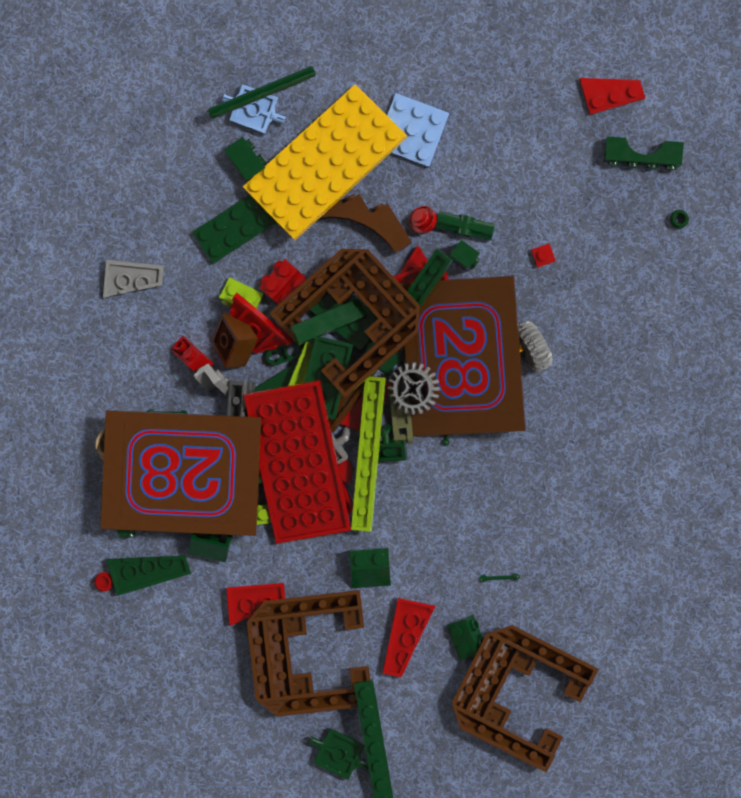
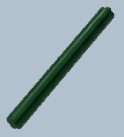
(261, 92)

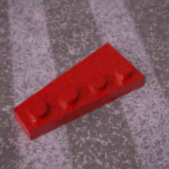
(407, 628)

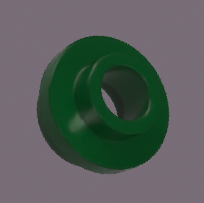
(685, 219)

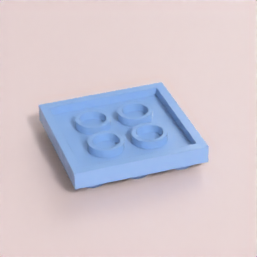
(421, 125)

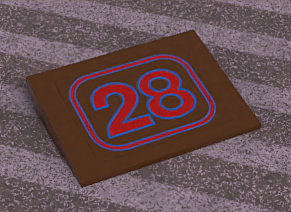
(474, 348)
(181, 472)

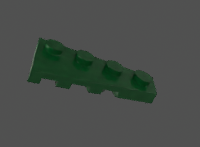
(142, 572)

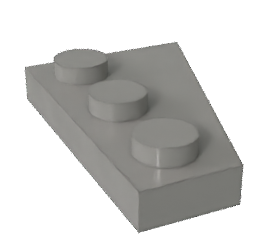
(130, 276)

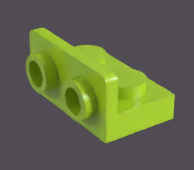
(248, 293)

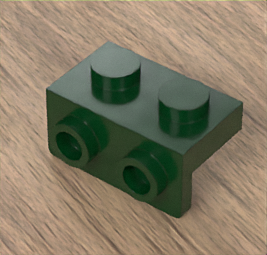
(465, 636)

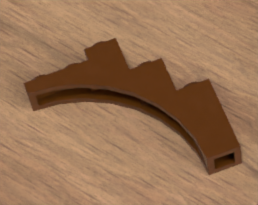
(381, 221)

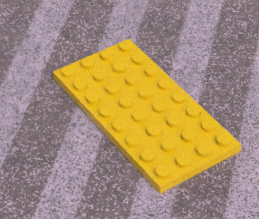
(325, 162)

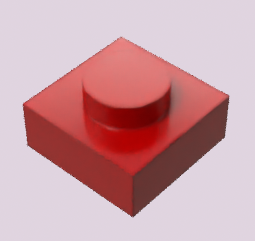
(543, 255)

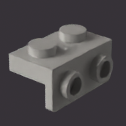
(210, 378)

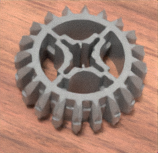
(535, 347)
(408, 380)

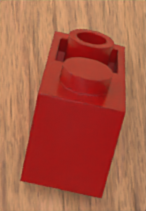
(190, 354)

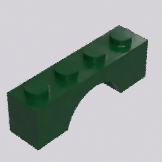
(618, 151)

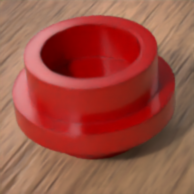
(103, 581)

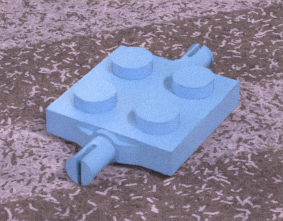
(256, 114)

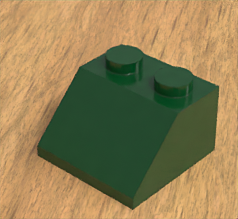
(210, 546)
(370, 567)

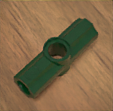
(465, 225)

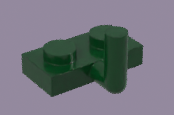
(391, 450)

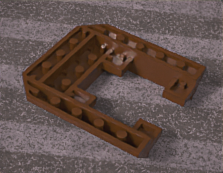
(364, 275)
(271, 659)
(476, 696)

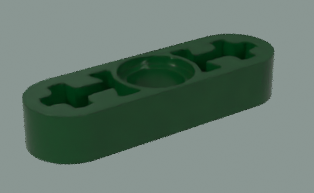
(281, 359)

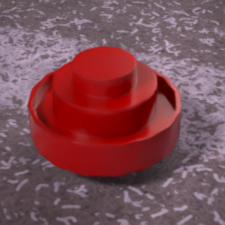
(423, 219)

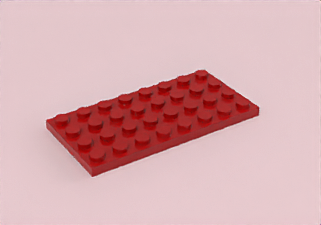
(299, 462)

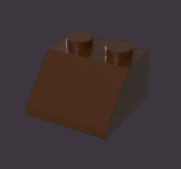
(233, 341)

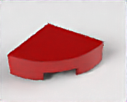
(346, 471)

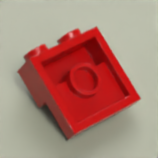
(282, 281)

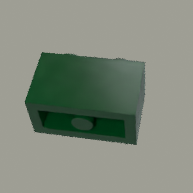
(245, 159)
(465, 256)

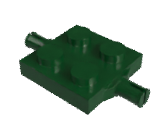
(339, 753)

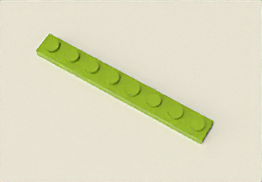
(368, 454)

